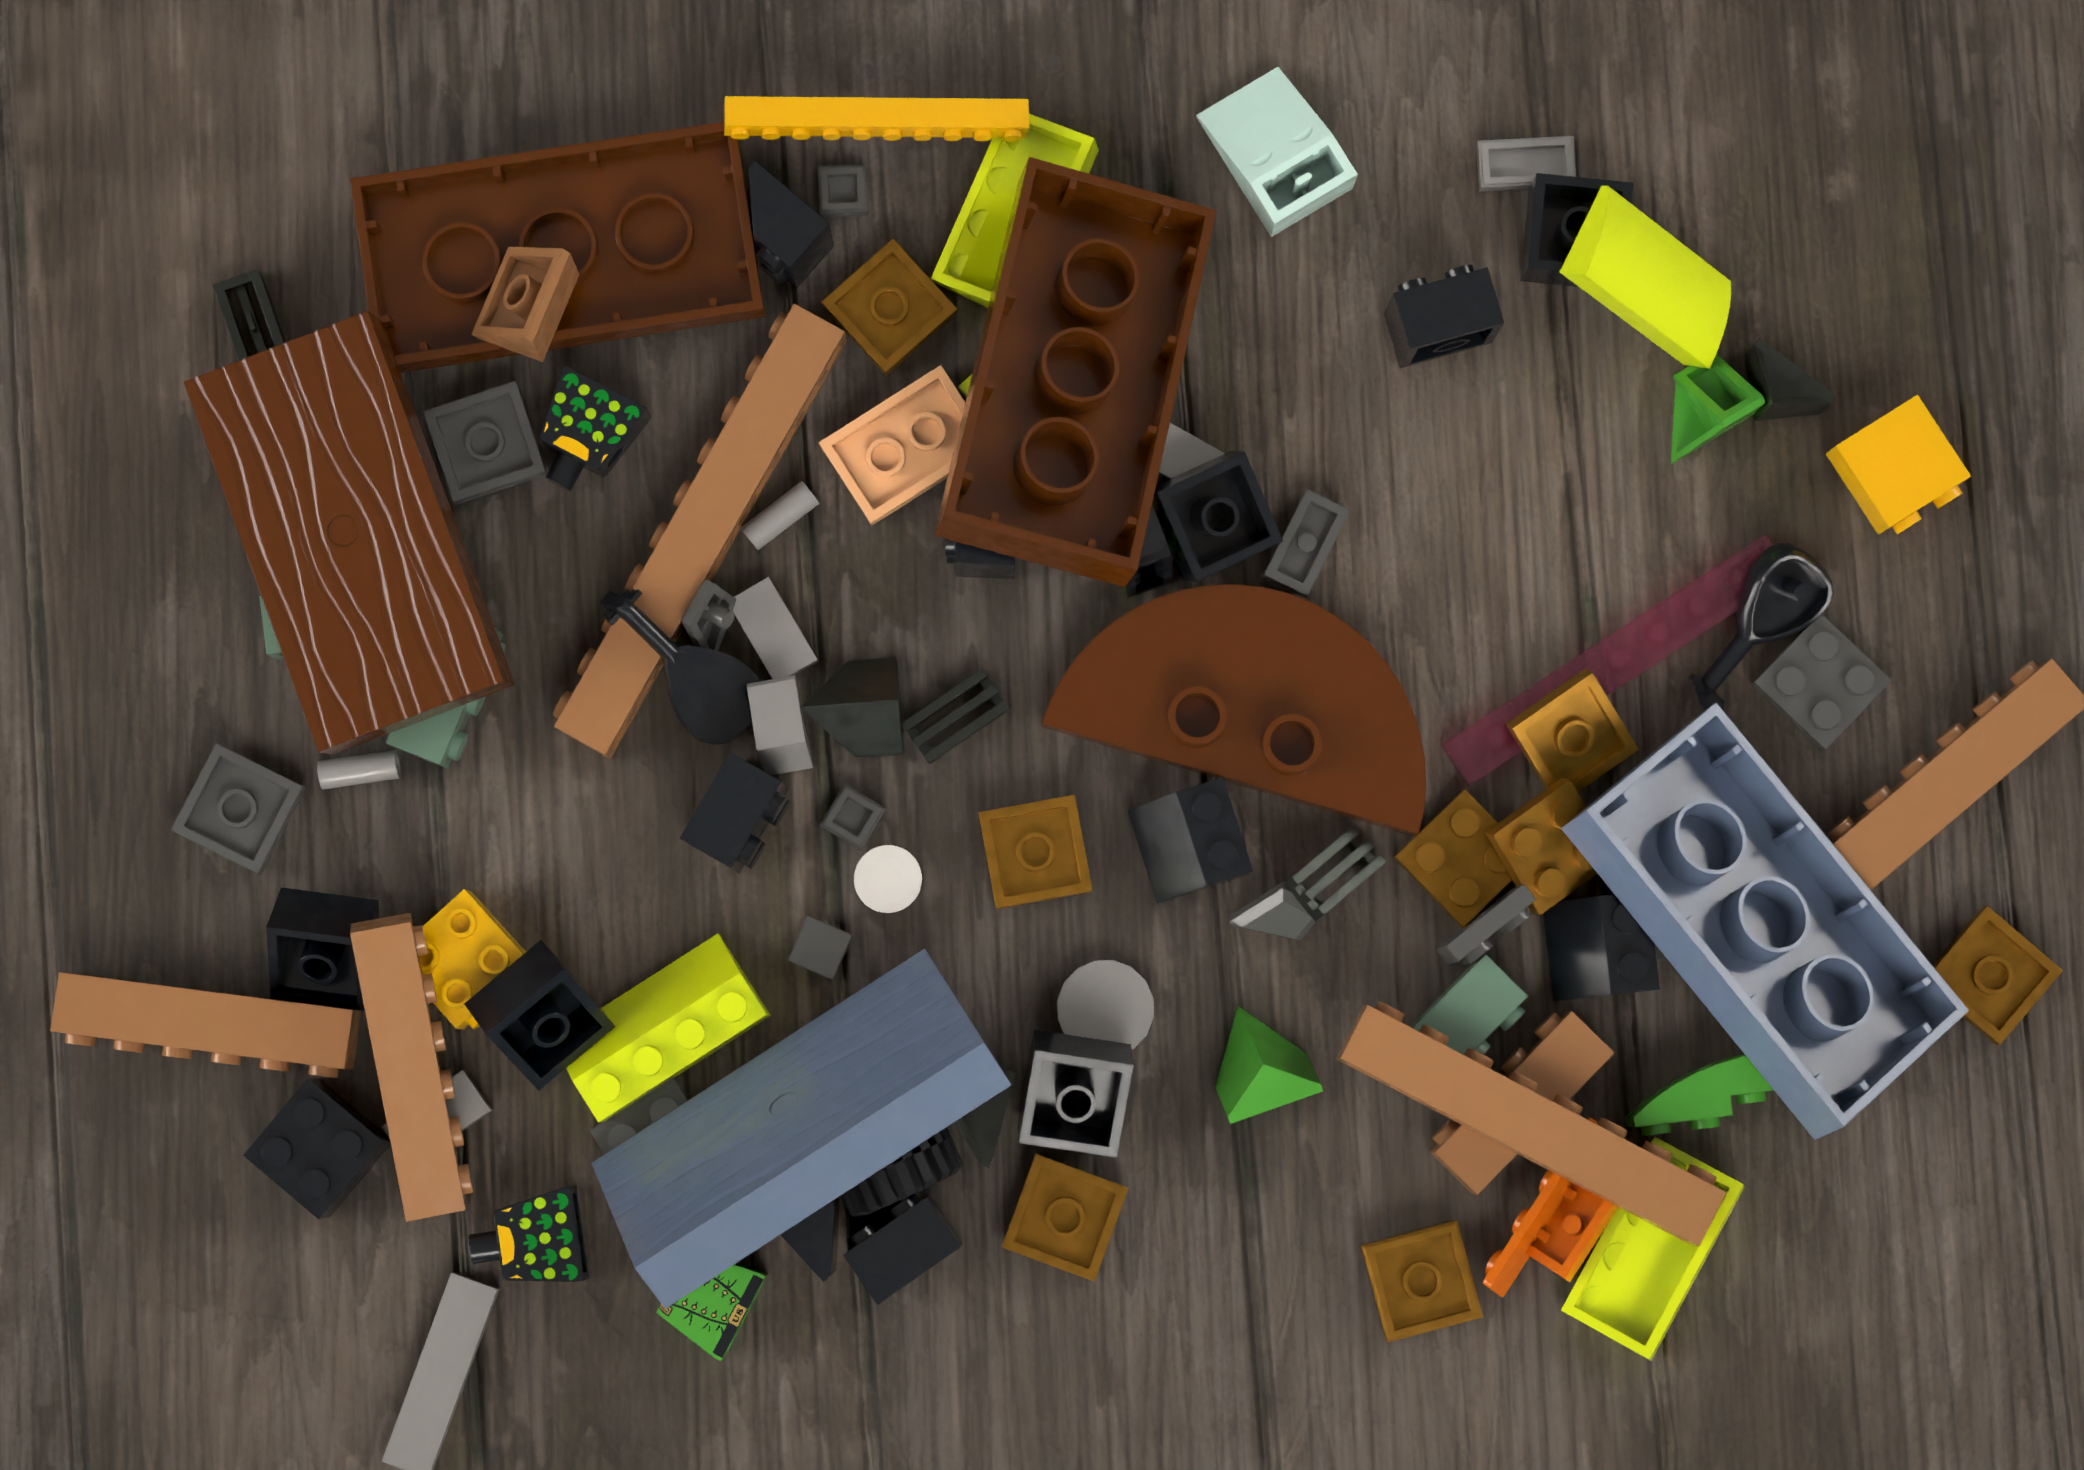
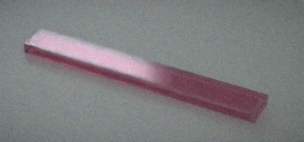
(1615, 658)

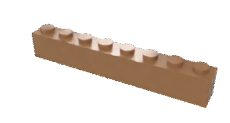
(1532, 1125)

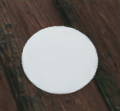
(887, 878)

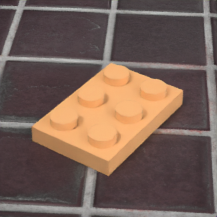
(898, 445)

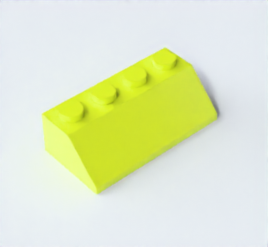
(667, 1027)

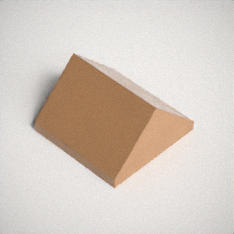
(527, 300)

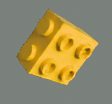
(1899, 467)
(465, 954)

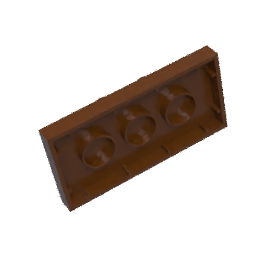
(646, 217)

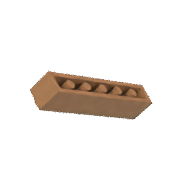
(1959, 772)
(205, 1022)
(409, 1066)

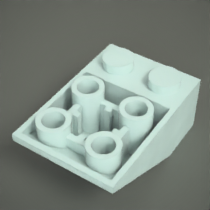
(1278, 150)

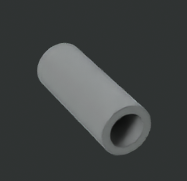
(779, 515)
(359, 769)

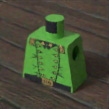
(717, 1308)

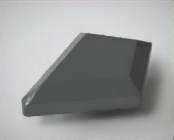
(709, 616)
(1275, 914)

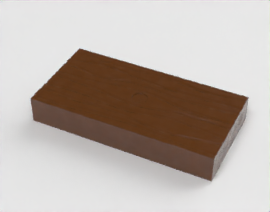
(1076, 373)
(349, 533)

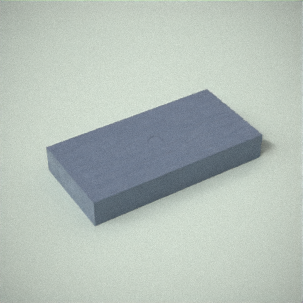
(1766, 922)
(796, 1128)

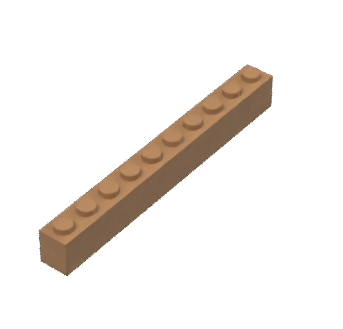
(703, 526)

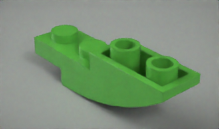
(1700, 1096)

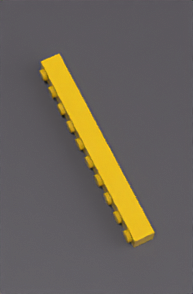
(875, 118)

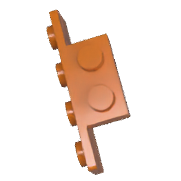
(1553, 1232)

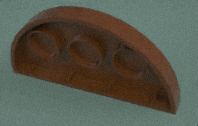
(1252, 694)

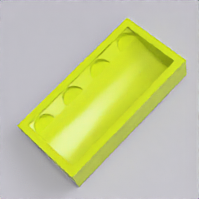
(978, 235)
(1650, 280)
(1644, 1273)

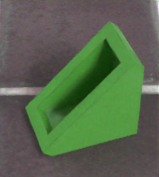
(1709, 404)
(1262, 1070)

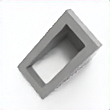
(779, 725)

